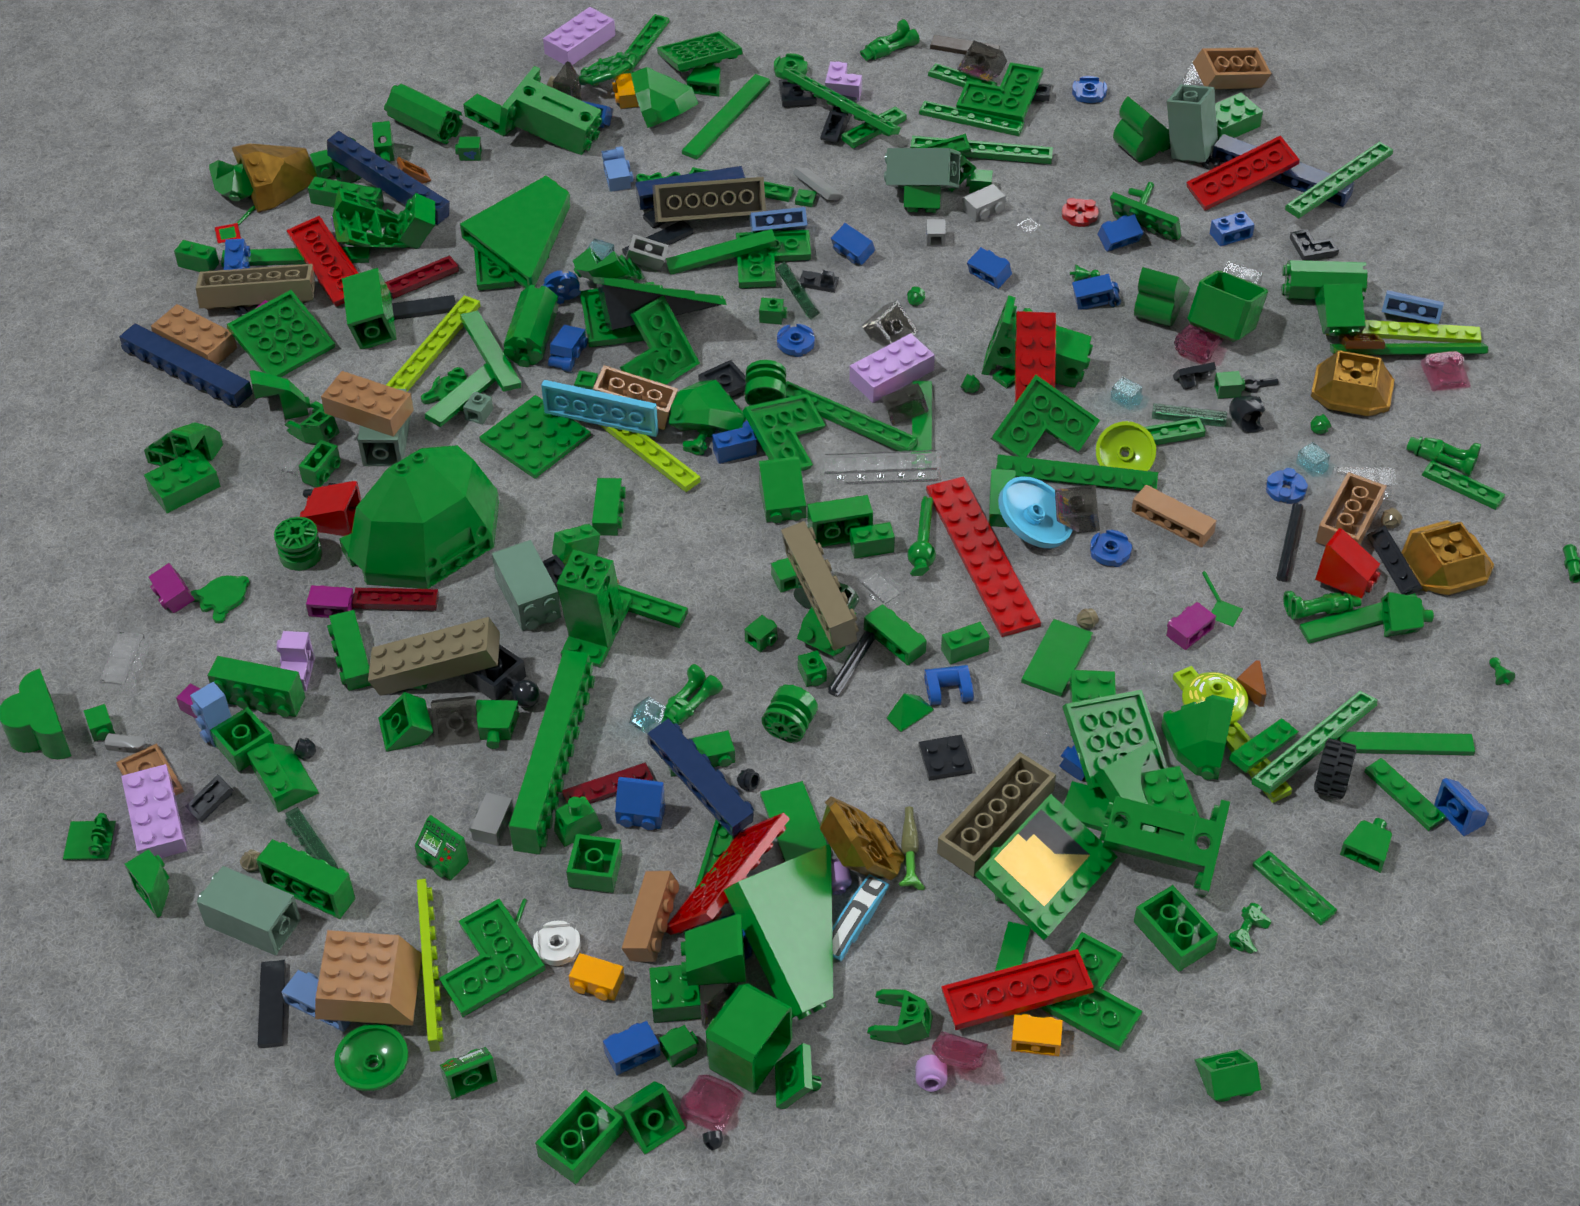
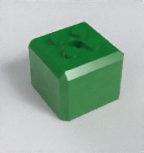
(1227, 305)
(748, 1037)

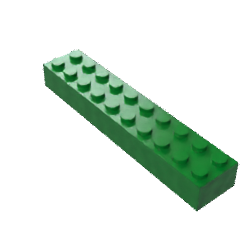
(551, 753)

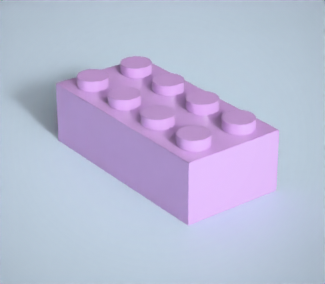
(579, 36)
(891, 368)
(154, 812)

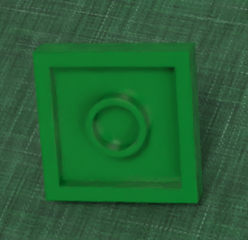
(795, 1077)

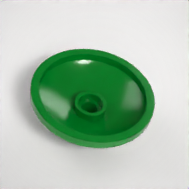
(371, 1045)

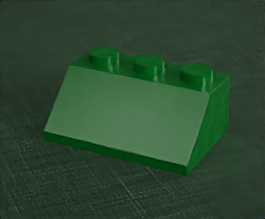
(281, 775)

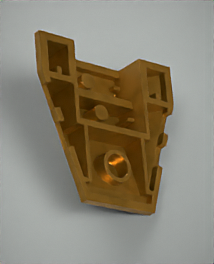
(275, 172)

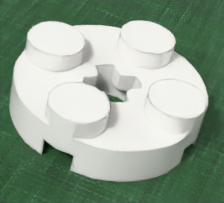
(561, 954)

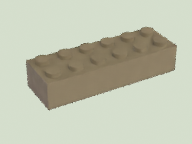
(708, 199)
(254, 285)
(820, 585)
(434, 656)
(996, 813)

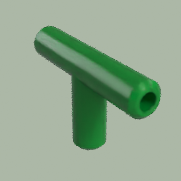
(1143, 194)

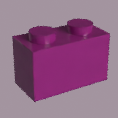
(171, 588)
(328, 600)
(1190, 625)

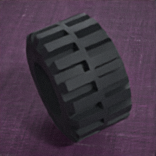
(1335, 768)

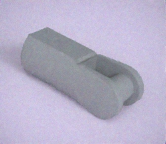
(124, 743)

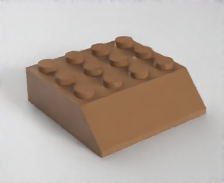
(367, 978)

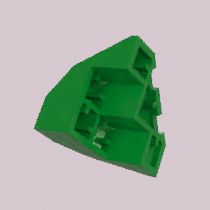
(661, 96)
(230, 180)
(613, 266)
(292, 399)
(705, 407)
(183, 441)
(1199, 734)

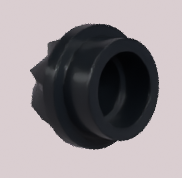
(304, 748)
(748, 779)

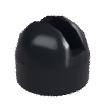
(713, 1139)

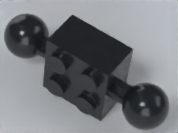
(506, 677)

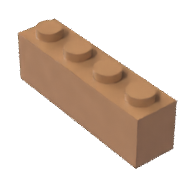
(1173, 516)
(650, 916)

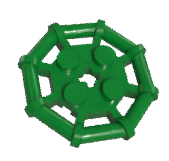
(607, 68)

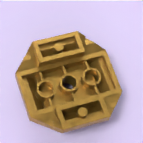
(1353, 384)
(1447, 558)
(860, 841)

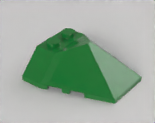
(364, 223)

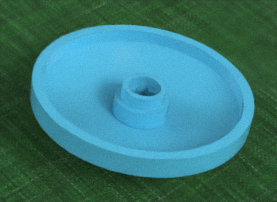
(1031, 512)

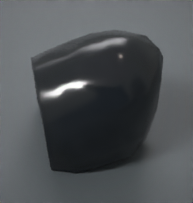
(1244, 406)

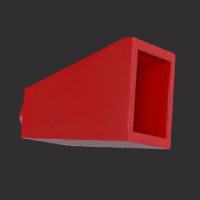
(333, 507)
(1348, 566)

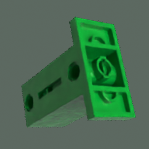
(550, 115)
(1071, 348)
(591, 605)
(1167, 836)

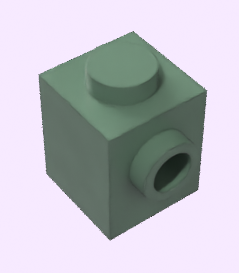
(478, 408)

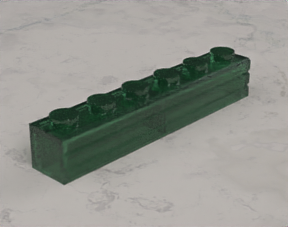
(797, 290)
(1179, 413)
(308, 836)

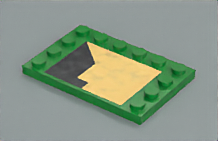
(1046, 866)

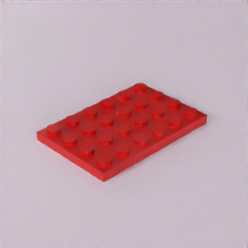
(742, 856)

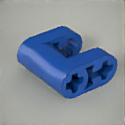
(946, 677)

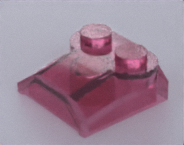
(1197, 343)
(1445, 370)
(959, 1051)
(710, 1103)

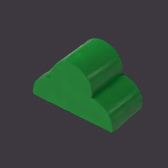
(1140, 132)
(1160, 296)
(32, 719)

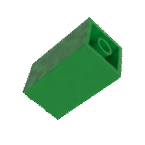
(369, 309)

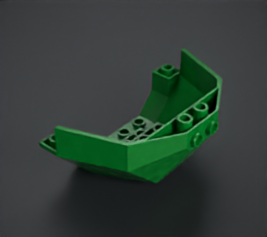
(424, 519)

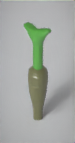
(910, 848)

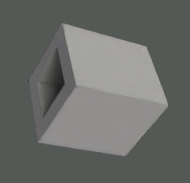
(935, 232)

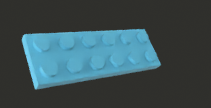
(600, 408)

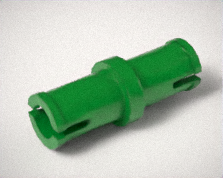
(1572, 562)

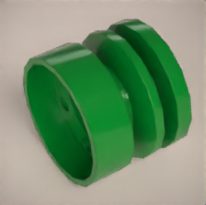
(765, 382)
(298, 543)
(789, 713)

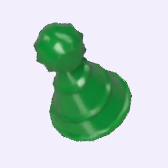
(1080, 273)
(1501, 673)

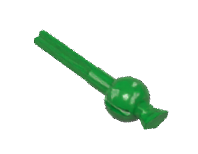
(922, 553)

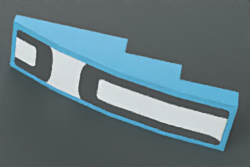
(857, 914)

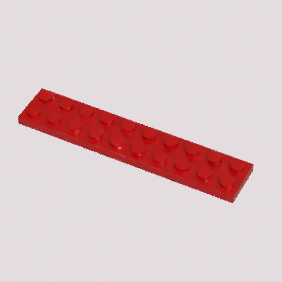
(983, 557)

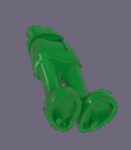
(881, 45)
(1435, 450)
(1327, 603)
(678, 708)

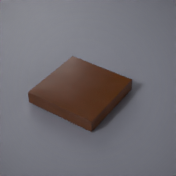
(1362, 341)

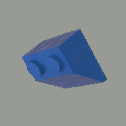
(640, 803)
(1460, 807)

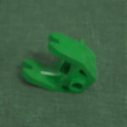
(314, 428)
(913, 1022)

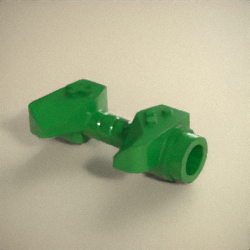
(698, 445)
(1240, 938)

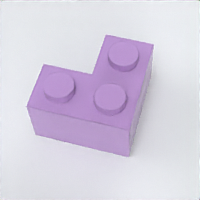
(843, 83)
(297, 654)

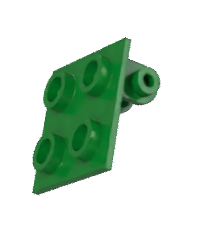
(89, 839)

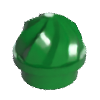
(916, 296)
(970, 384)
(1320, 424)

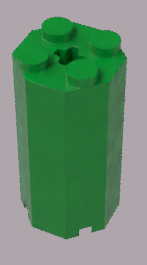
(423, 113)
(1306, 278)
(531, 325)

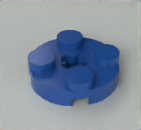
(1096, 94)
(569, 281)
(795, 348)
(1289, 477)
(1108, 557)

